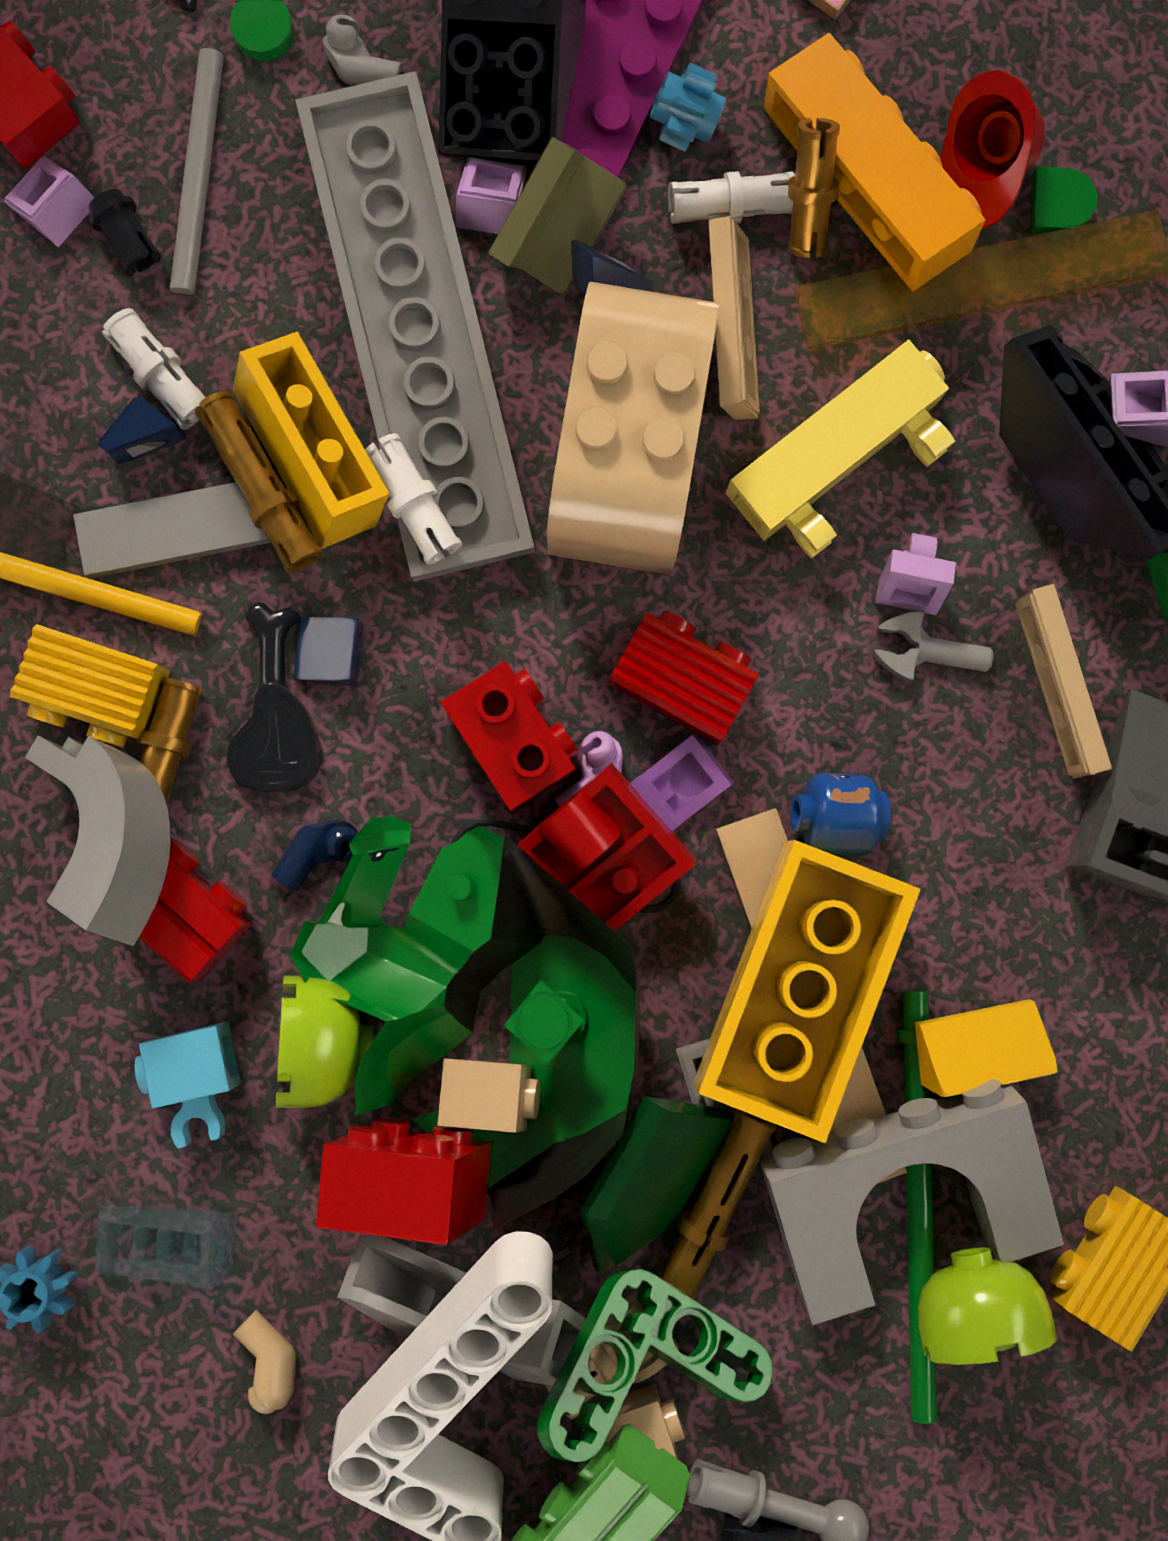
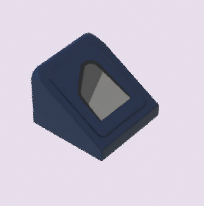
(598, 267)
(139, 432)

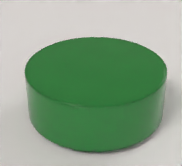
(262, 28)

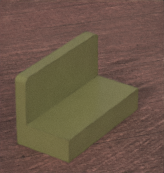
(560, 203)

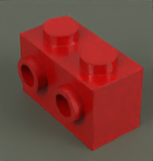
(510, 735)

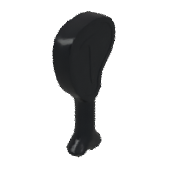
(280, 741)

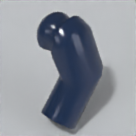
(314, 845)

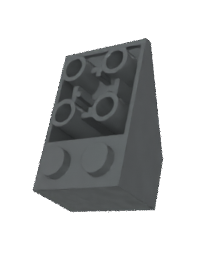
(1127, 811)

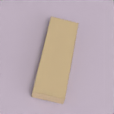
(735, 319)
(1062, 682)

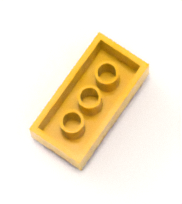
(805, 990)

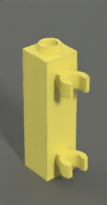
(837, 440)

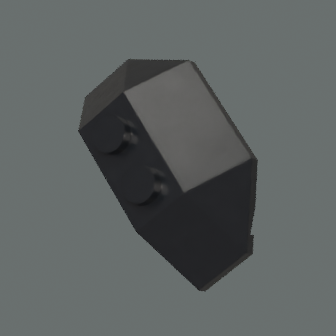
(1065, 441)

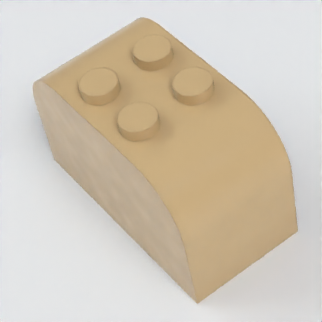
(630, 427)

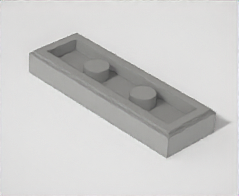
(165, 530)

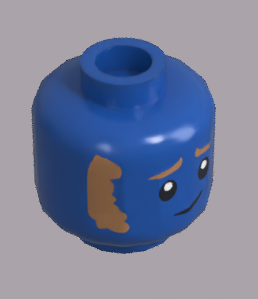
(841, 814)

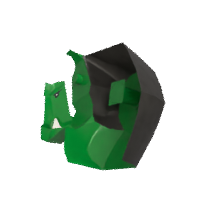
(474, 917)

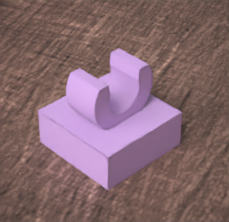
(916, 578)

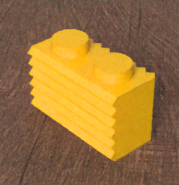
(88, 683)
(1117, 1269)

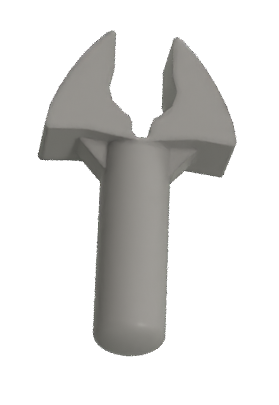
(928, 649)

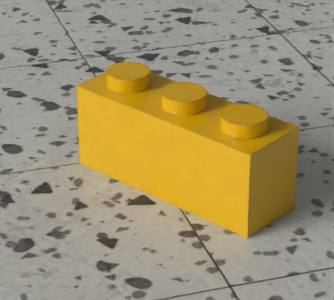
(309, 439)

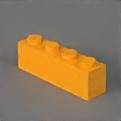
(883, 170)

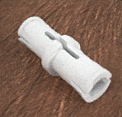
(729, 197)
(154, 366)
(413, 499)

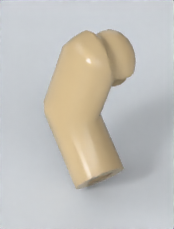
(274, 1364)

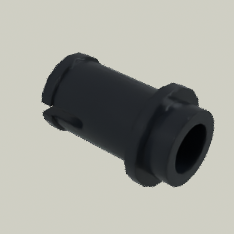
(117, 220)

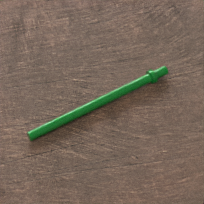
(919, 1219)

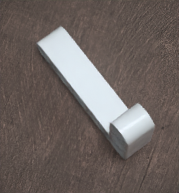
(388, 1433)

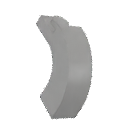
(120, 837)

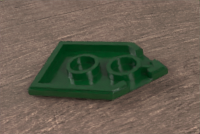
(650, 1176)

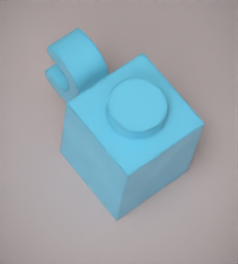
(189, 1070)

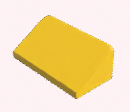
(983, 1045)

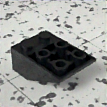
(507, 74)

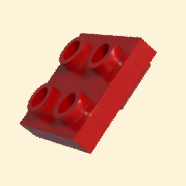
(609, 848)

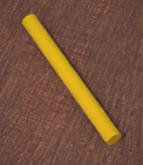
(99, 594)

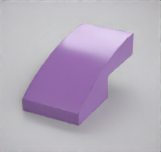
(682, 782)

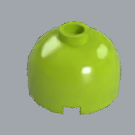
(318, 1042)
(981, 1310)

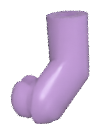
(598, 751)

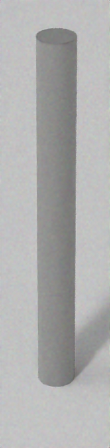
(196, 171)

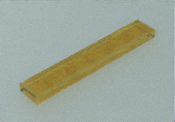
(985, 281)

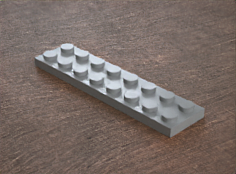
(414, 313)

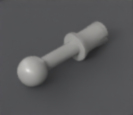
(749, 1498)

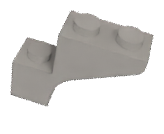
(405, 1285)

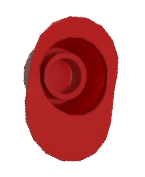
(1002, 123)

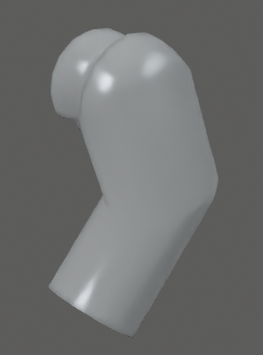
(351, 56)

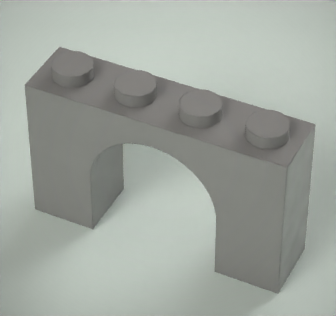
(823, 1185)

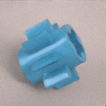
(687, 107)
(51, 1285)

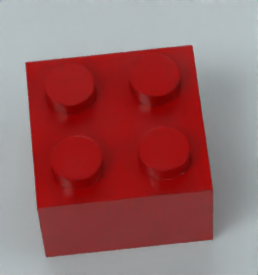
(404, 1182)

